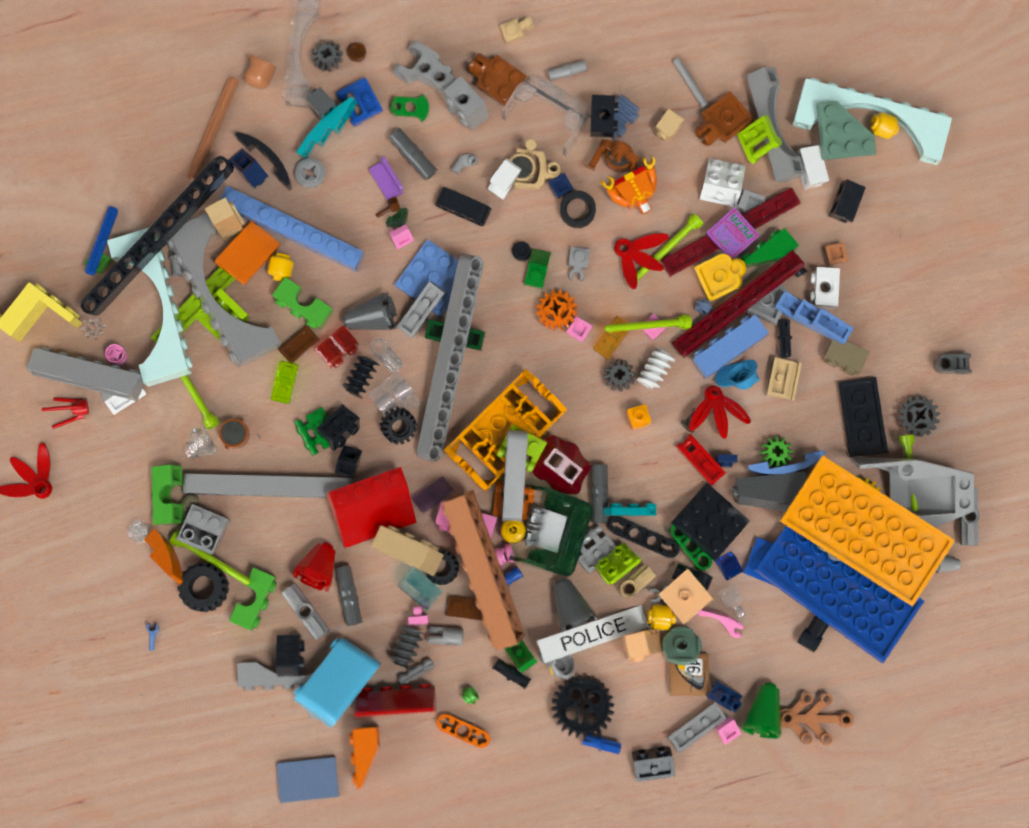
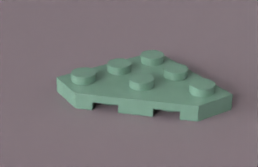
(842, 133)

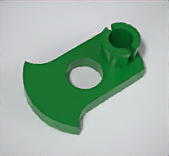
(421, 107)

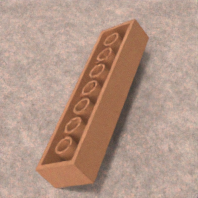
(483, 570)

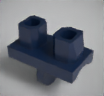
(725, 696)

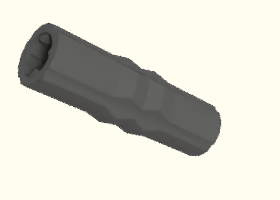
(412, 153)
(599, 493)
(348, 595)

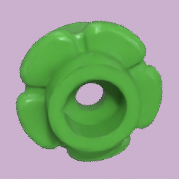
(470, 695)

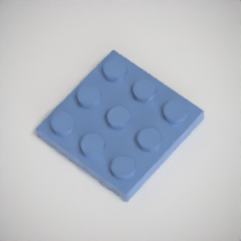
(429, 265)

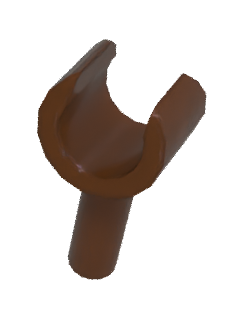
(393, 206)

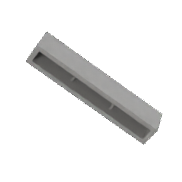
(85, 374)

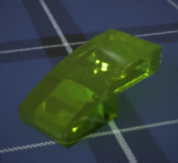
(284, 382)

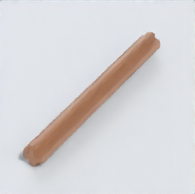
(213, 128)

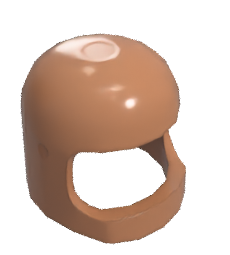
(259, 73)

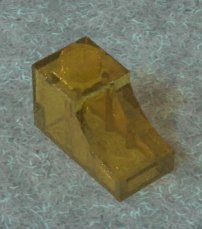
(610, 340)

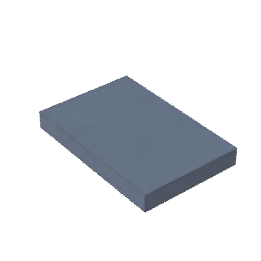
(307, 779)

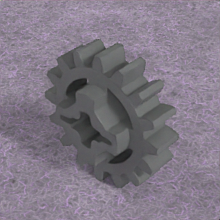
(912, 411)

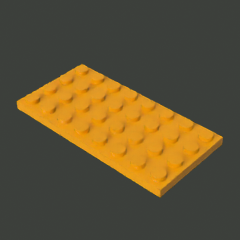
(867, 530)

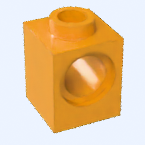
(638, 417)

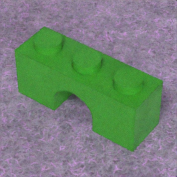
(315, 314)
(163, 481)
(248, 616)

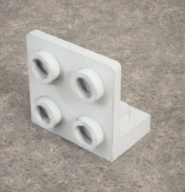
(723, 182)

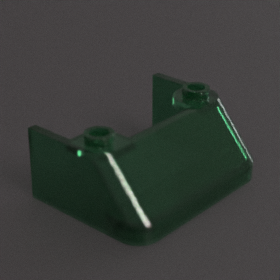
(575, 529)

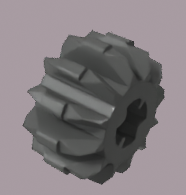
(330, 61)
(613, 371)

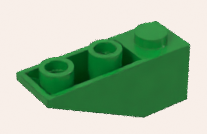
(773, 250)

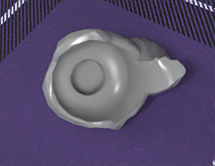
(560, 667)

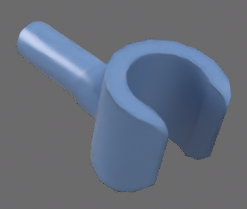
(152, 635)

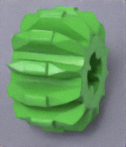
(780, 447)

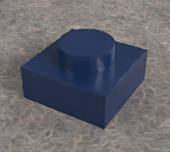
(561, 186)
(726, 460)

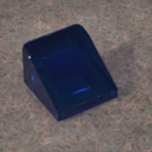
(729, 565)

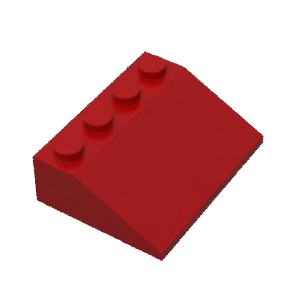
(371, 503)
(395, 701)

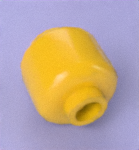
(884, 125)
(280, 267)
(508, 536)
(660, 617)

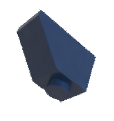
(248, 168)

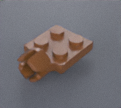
(495, 77)
(723, 120)

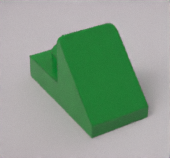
(537, 268)
(521, 656)

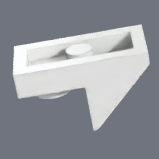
(504, 178)

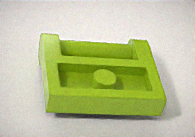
(756, 134)
(534, 448)

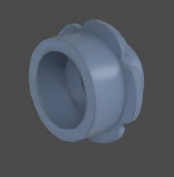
(703, 306)

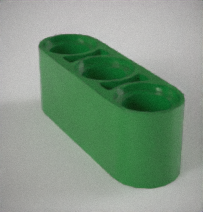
(692, 556)

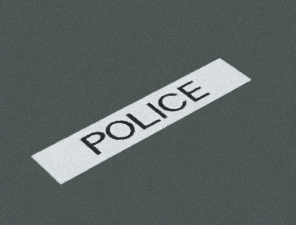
(592, 634)

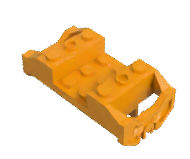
(490, 428)

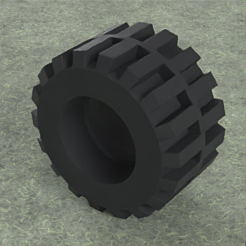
(219, 592)

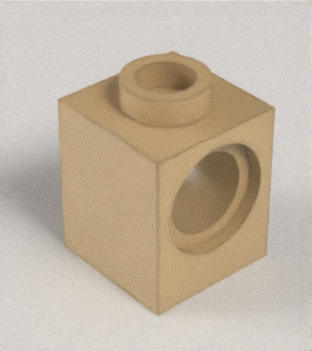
(668, 125)

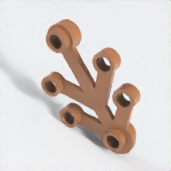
(811, 718)

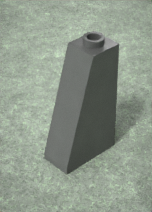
(769, 491)

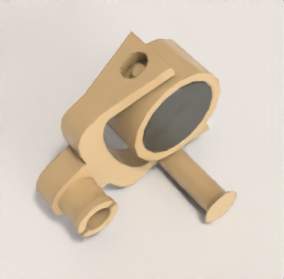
(526, 163)

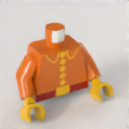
(634, 188)

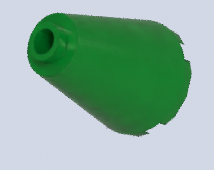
(765, 713)

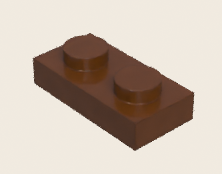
(463, 608)

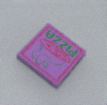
(732, 233)

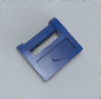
(366, 100)

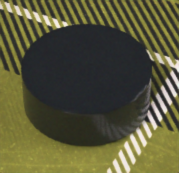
(521, 251)

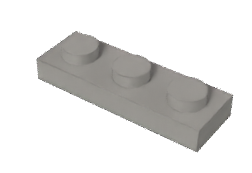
(421, 309)
(697, 727)

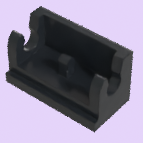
(847, 201)

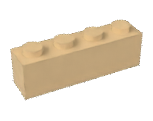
(225, 218)

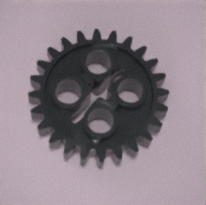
(599, 711)

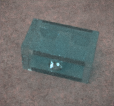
(419, 588)

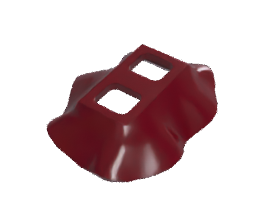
(555, 476)

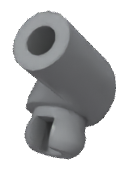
(464, 161)

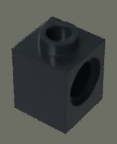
(348, 462)

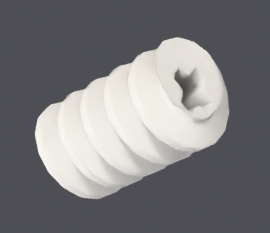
(655, 369)

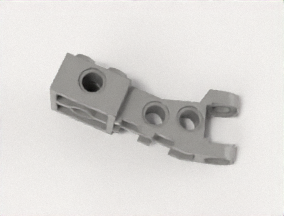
(456, 93)

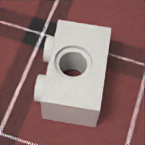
(831, 278)

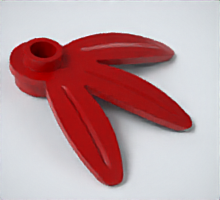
(641, 258)
(717, 403)
(35, 481)

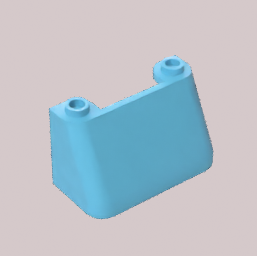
(336, 682)

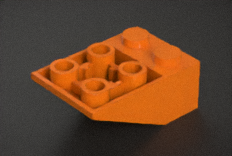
(366, 746)

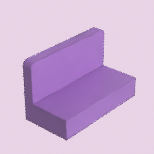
(386, 179)

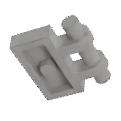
(598, 551)

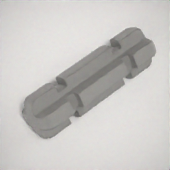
(416, 672)

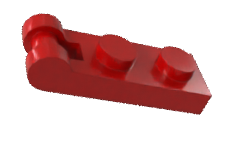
(701, 460)

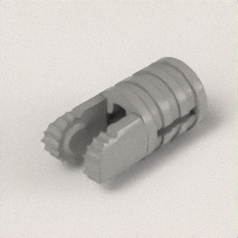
(450, 636)

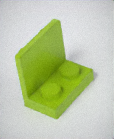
(229, 306)
(617, 563)

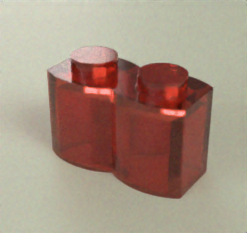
(337, 347)

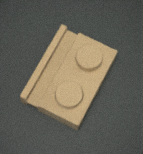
(784, 379)

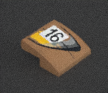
(690, 678)

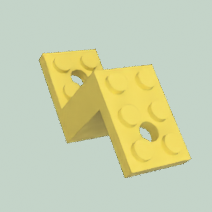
(29, 307)

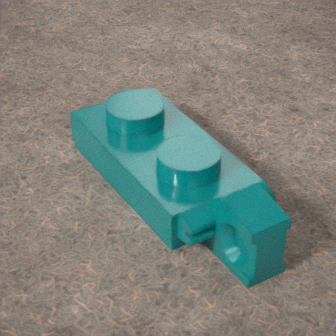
(616, 509)

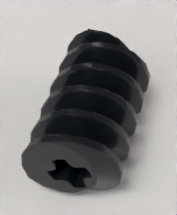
(360, 375)

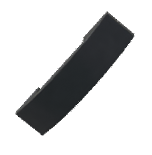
(250, 143)

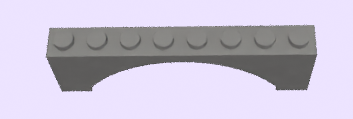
(242, 340)

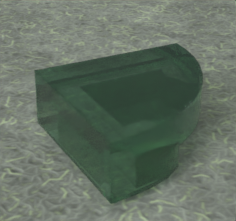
(398, 219)

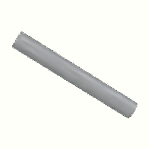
(690, 82)

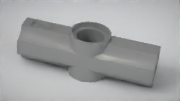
(969, 529)
(297, 602)

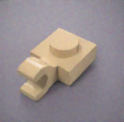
(514, 31)

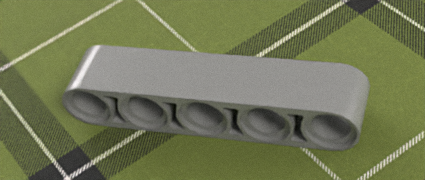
(514, 475)

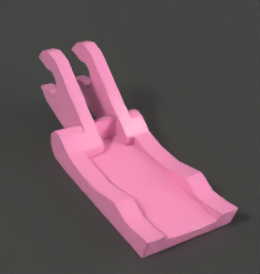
(729, 623)

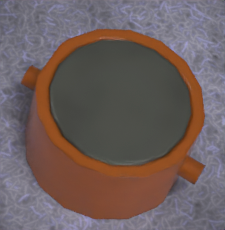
(234, 433)

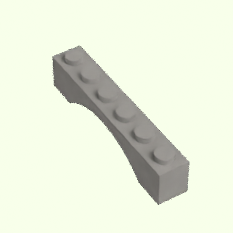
(764, 89)
(256, 674)

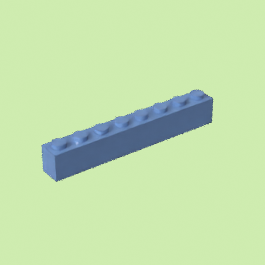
(295, 230)

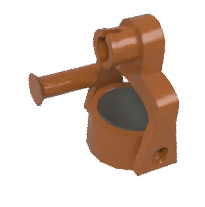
(618, 156)

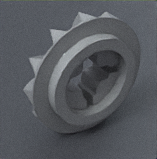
(309, 164)

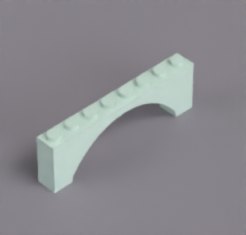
(925, 128)
(169, 355)

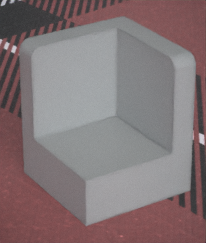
(748, 201)

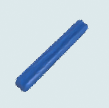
(101, 241)

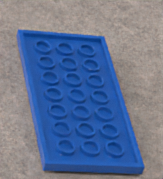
(837, 594)

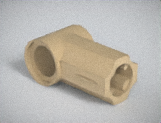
(637, 581)

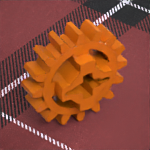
(564, 308)

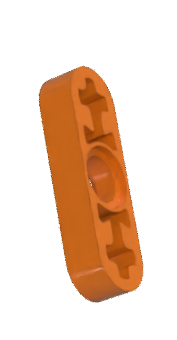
(452, 720)

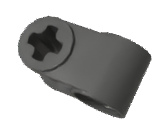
(957, 364)

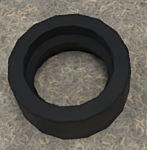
(578, 223)

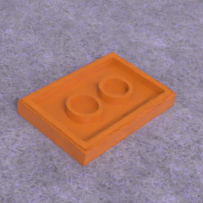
(247, 253)

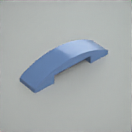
(763, 468)

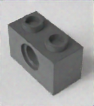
(320, 103)

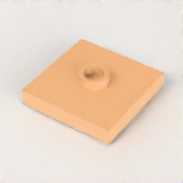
(686, 596)

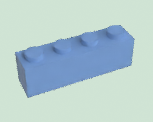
(730, 346)

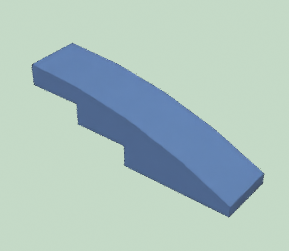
(814, 318)

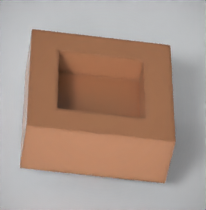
(836, 253)

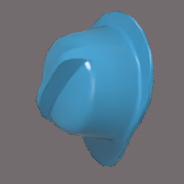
(741, 375)

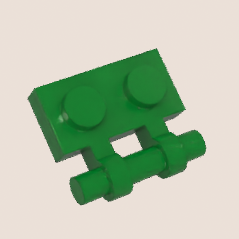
(315, 420)

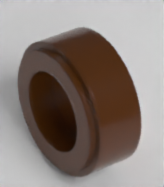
(356, 52)

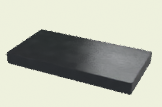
(862, 417)

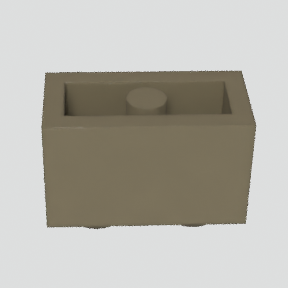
(846, 356)

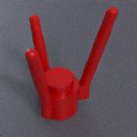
(78, 406)

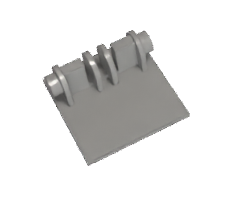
(544, 528)

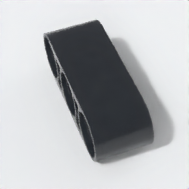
(463, 206)

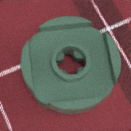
(689, 639)

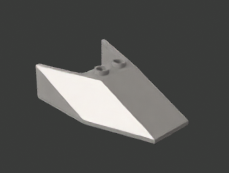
(939, 490)

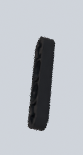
(645, 534)

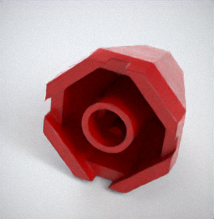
(317, 567)

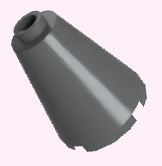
(372, 315)
(571, 606)

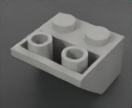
(203, 529)

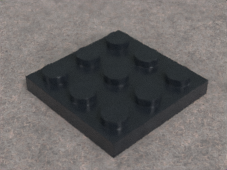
(710, 521)

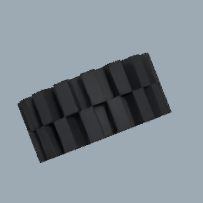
(391, 418)
(452, 572)

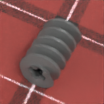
(406, 647)

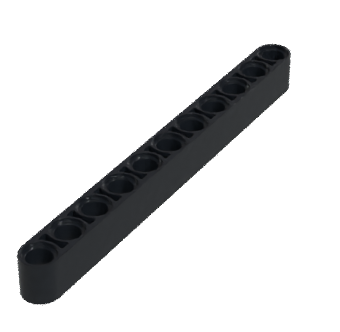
(166, 234)

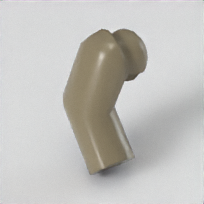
(187, 502)

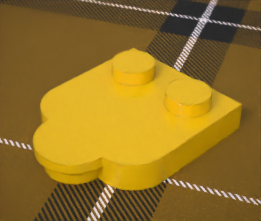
(720, 275)

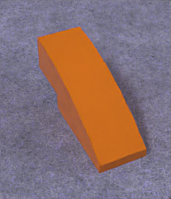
(164, 555)

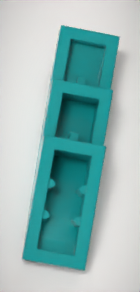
(331, 122)

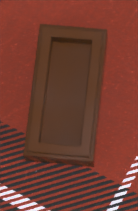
(299, 344)

